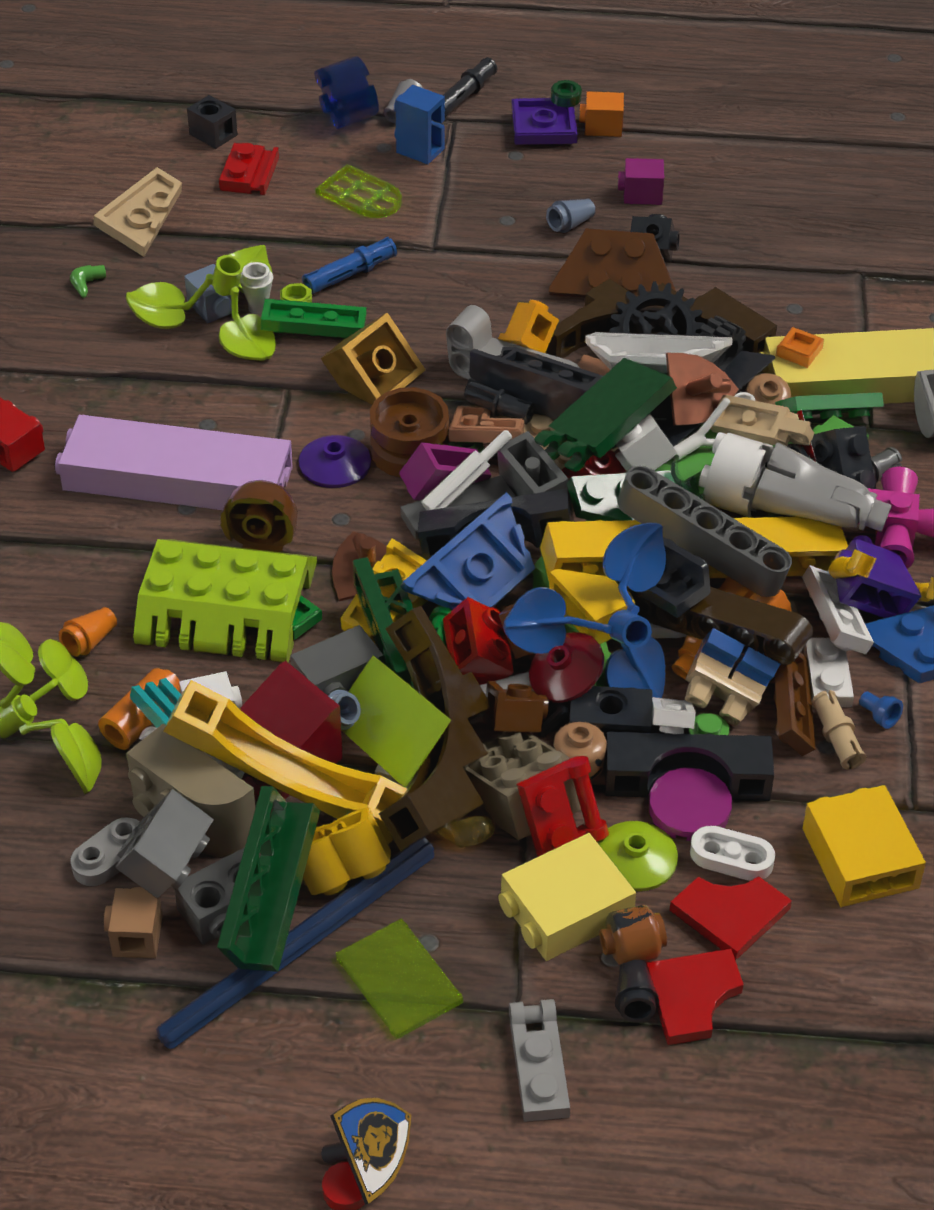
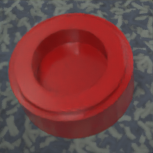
(341, 1189)

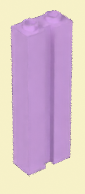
(167, 461)

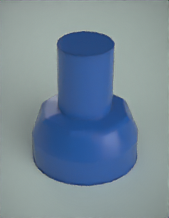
(885, 710)

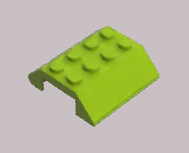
(219, 590)

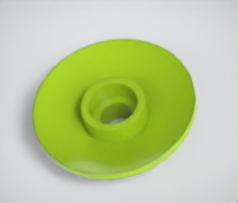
(646, 866)

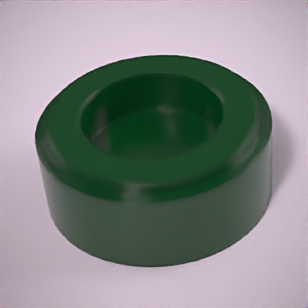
(566, 93)

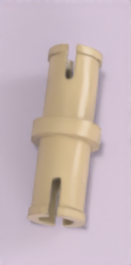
(838, 729)

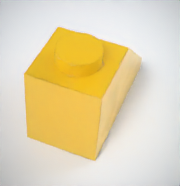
(588, 598)

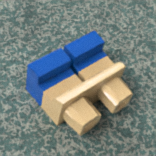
(742, 688)

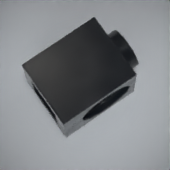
(212, 121)

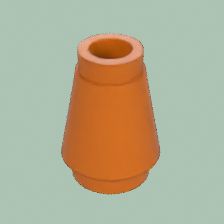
(86, 631)

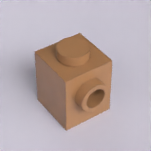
(133, 923)

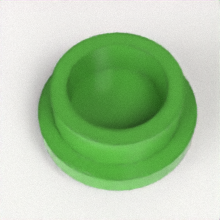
(710, 724)

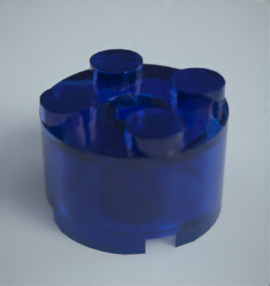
(347, 92)

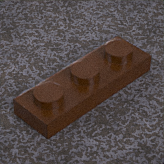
(794, 706)

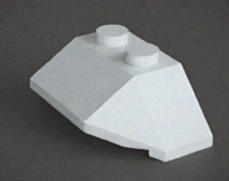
(651, 348)

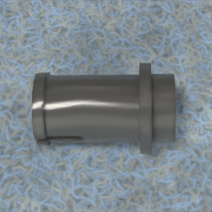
(885, 460)

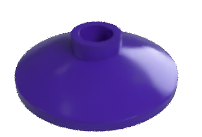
(334, 461)

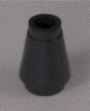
(635, 992)

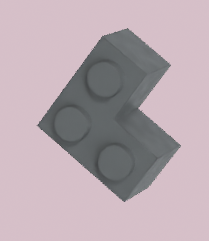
(164, 843)

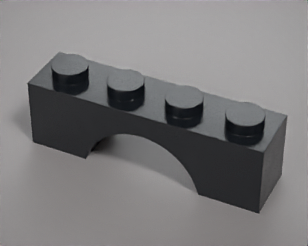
(530, 511)
(639, 759)

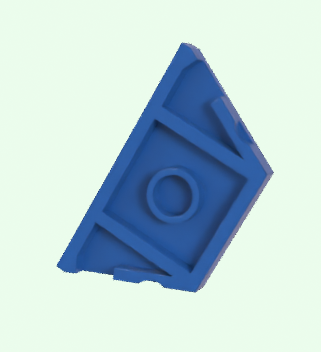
(478, 563)
(907, 642)

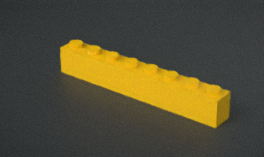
(583, 543)

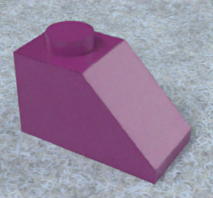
(431, 465)

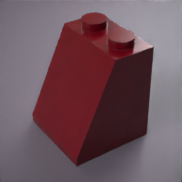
(296, 713)

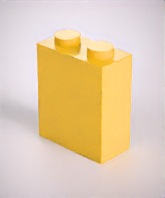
(863, 845)

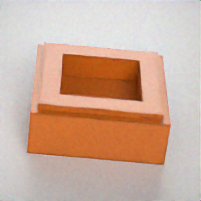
(800, 347)

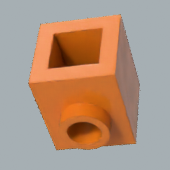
(603, 114)

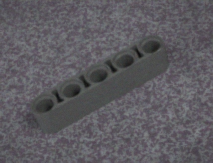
(705, 531)

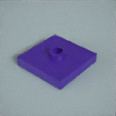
(542, 122)

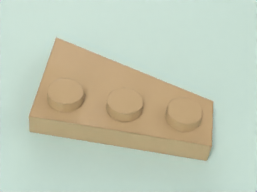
(140, 211)

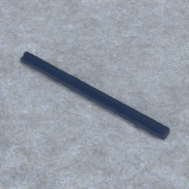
(299, 940)

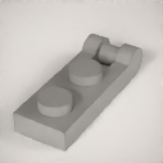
(539, 1062)

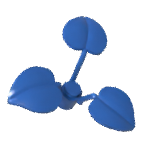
(638, 562)

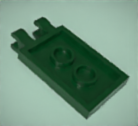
(605, 413)

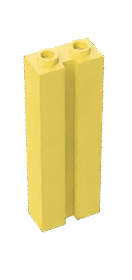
(859, 364)

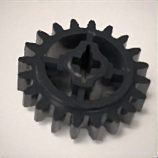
(646, 321)

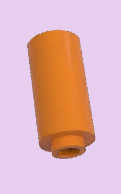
(125, 721)

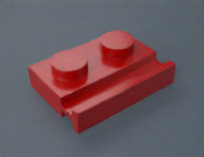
(248, 168)

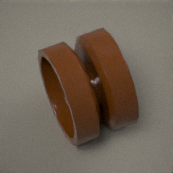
(402, 422)

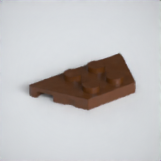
(612, 255)

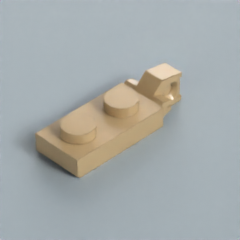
(762, 422)

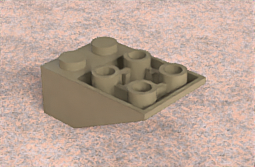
(510, 760)

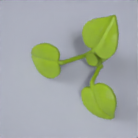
(164, 306)
(18, 711)

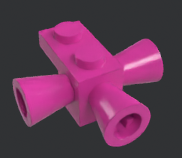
(904, 516)

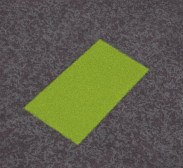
(394, 722)

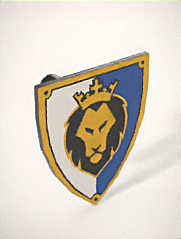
(372, 1140)

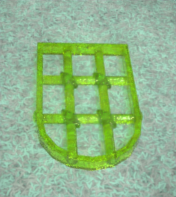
(383, 212)

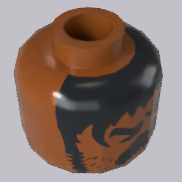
(633, 934)

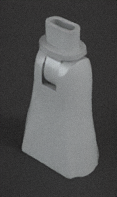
(810, 491)

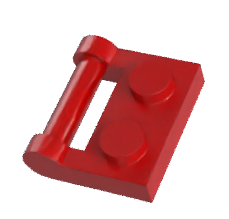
(549, 808)

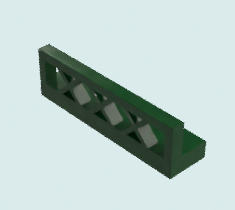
(378, 608)
(269, 880)

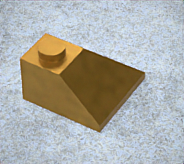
(373, 360)

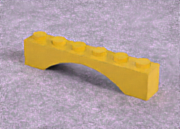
(228, 734)

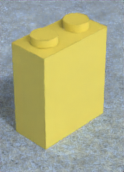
(564, 896)

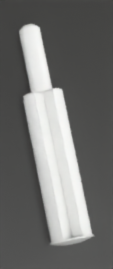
(464, 475)

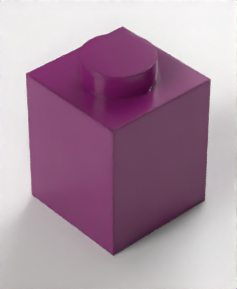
(642, 181)

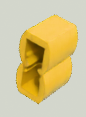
(346, 851)

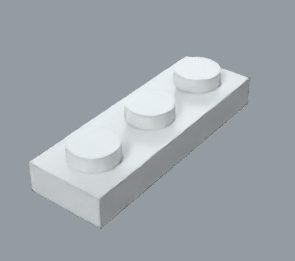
(841, 621)

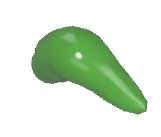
(86, 274)

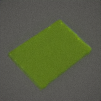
(399, 978)

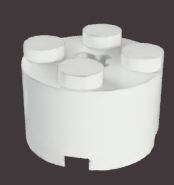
(734, 472)

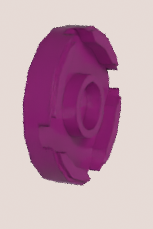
(688, 801)

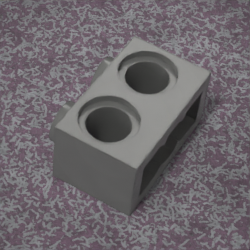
(206, 889)

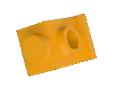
(530, 326)

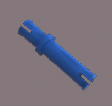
(361, 260)

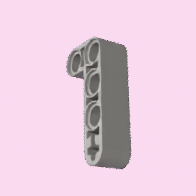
(474, 331)

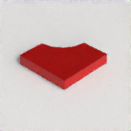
(731, 914)
(692, 990)

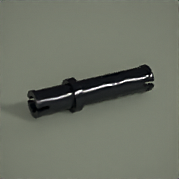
(471, 82)

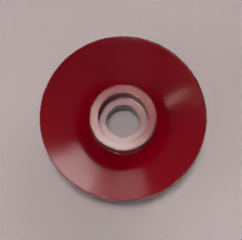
(567, 669)

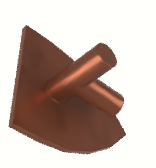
(698, 386)
(353, 547)

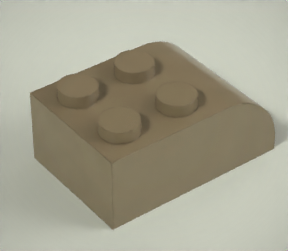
(168, 763)

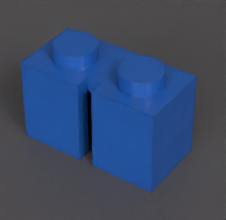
(415, 131)

